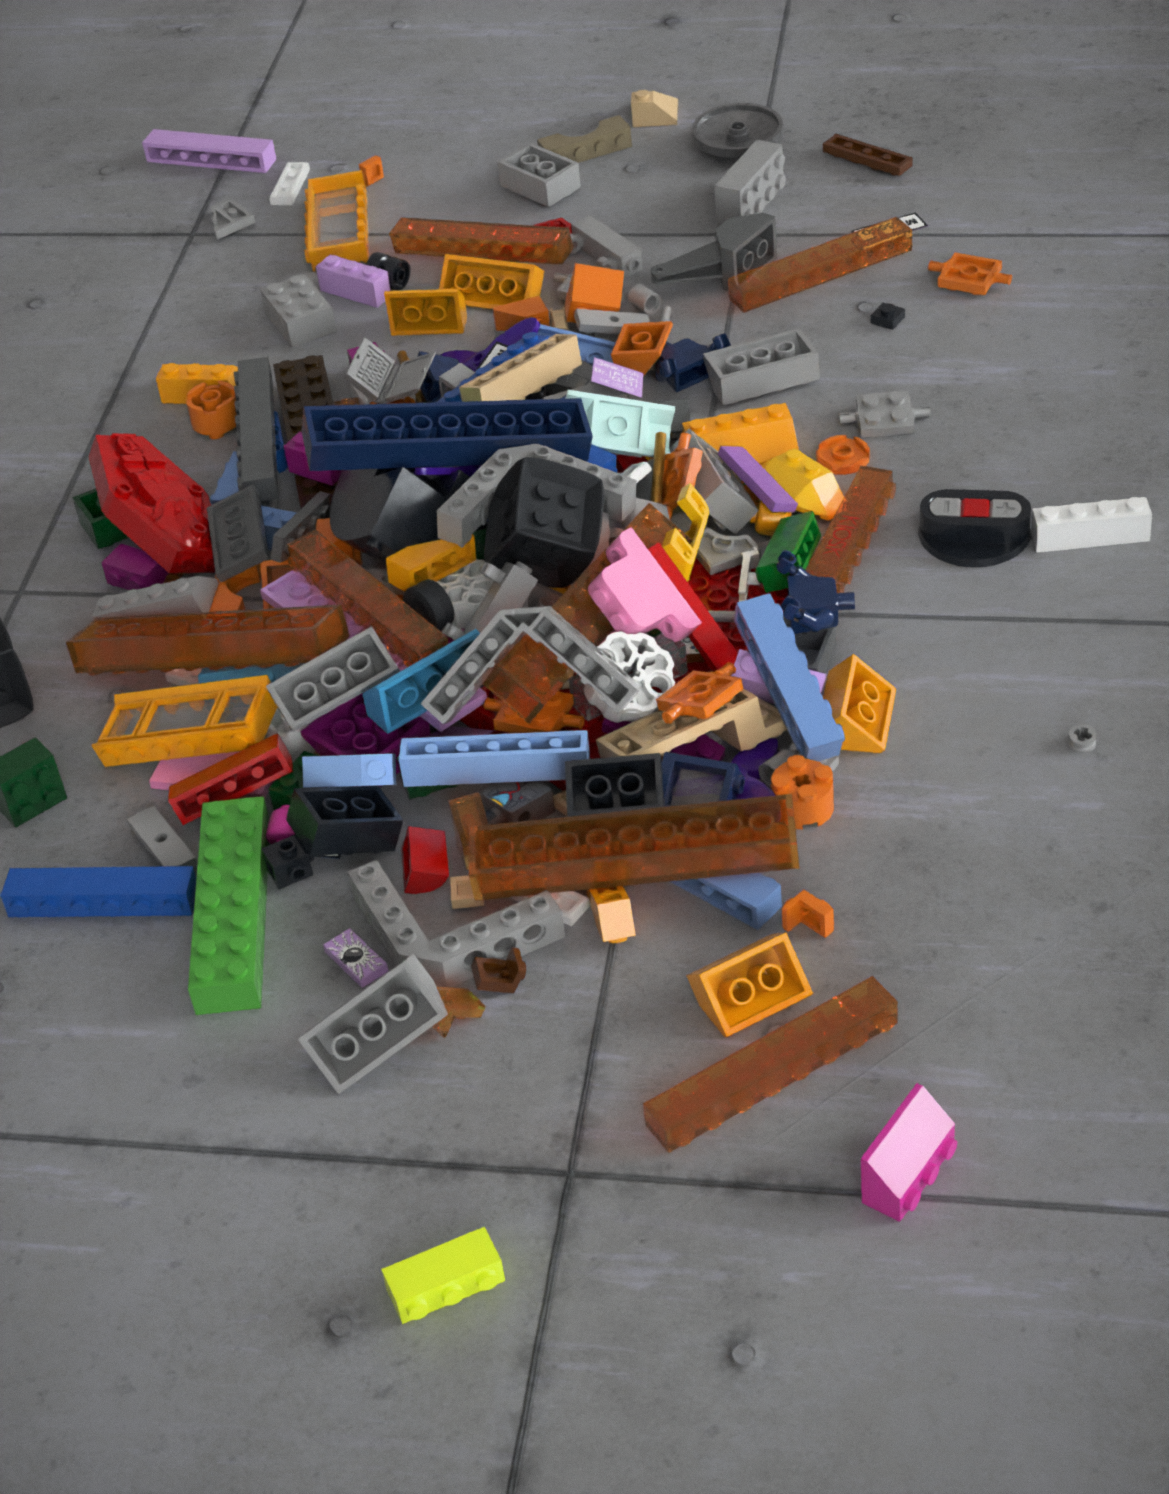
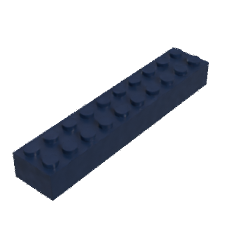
(439, 432)

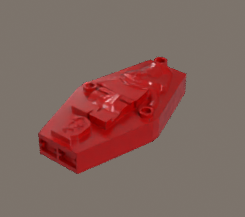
(153, 502)

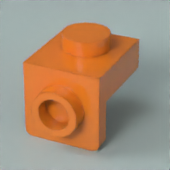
(810, 911)

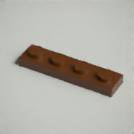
(867, 154)

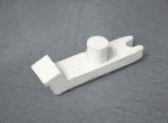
(747, 578)

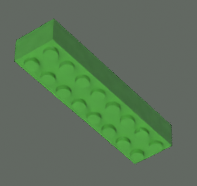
(229, 907)

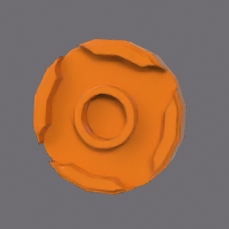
(843, 454)

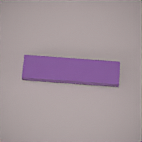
(757, 479)

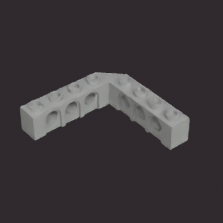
(471, 502)
(502, 634)
(449, 957)

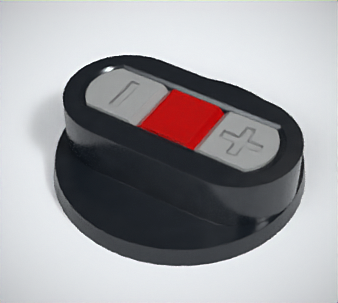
(974, 526)

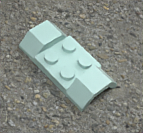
(625, 424)

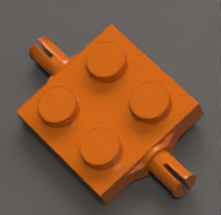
(969, 273)
(679, 470)
(700, 694)
(550, 719)

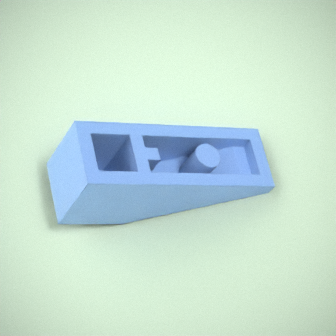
(349, 770)

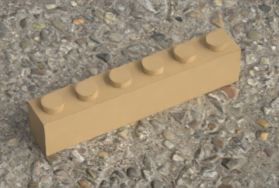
(526, 371)

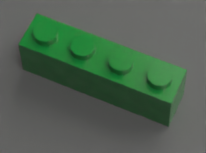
(795, 534)

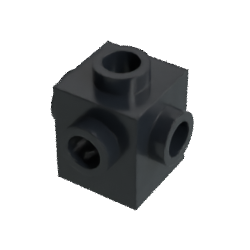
(287, 861)

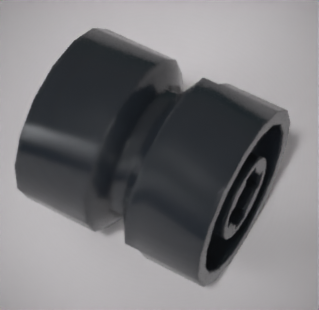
(397, 269)

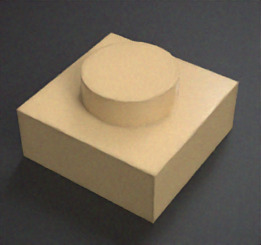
(462, 893)

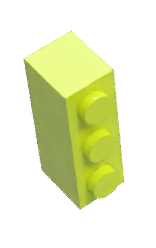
(443, 1275)

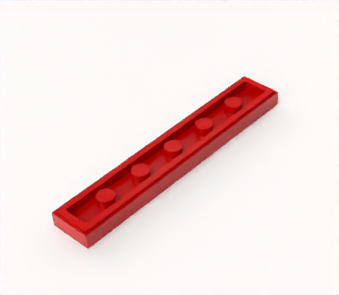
(708, 636)

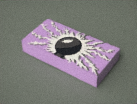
(355, 958)

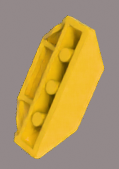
(806, 483)

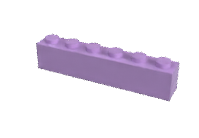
(209, 150)

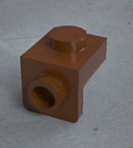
(499, 974)

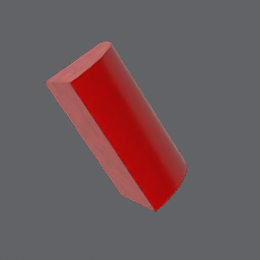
(424, 860)

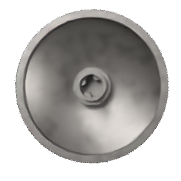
(735, 127)

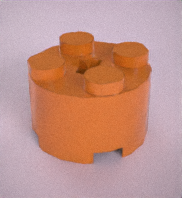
(212, 409)
(810, 789)

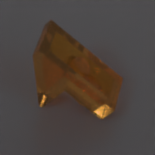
(459, 1004)

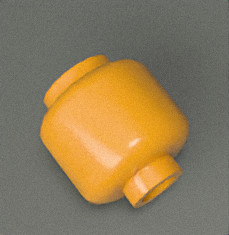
(766, 520)

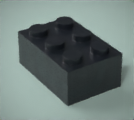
(614, 784)
(344, 820)

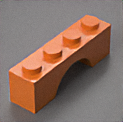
(225, 596)

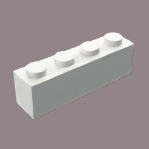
(1091, 524)

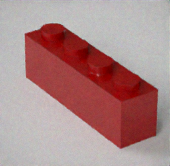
(231, 777)

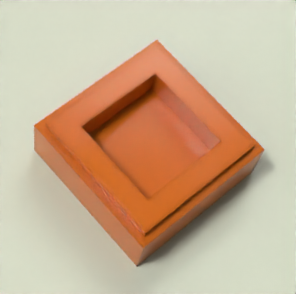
(372, 170)

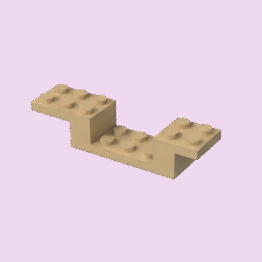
(740, 723)

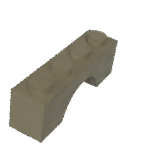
(610, 136)

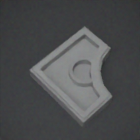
(723, 552)

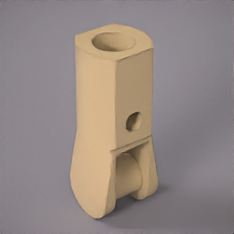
(558, 319)

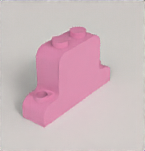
(639, 594)

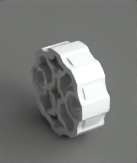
(466, 591)
(649, 669)

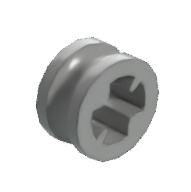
(1079, 731)

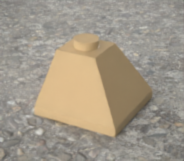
(653, 109)

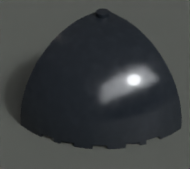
(389, 508)

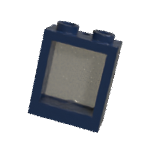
(699, 780)

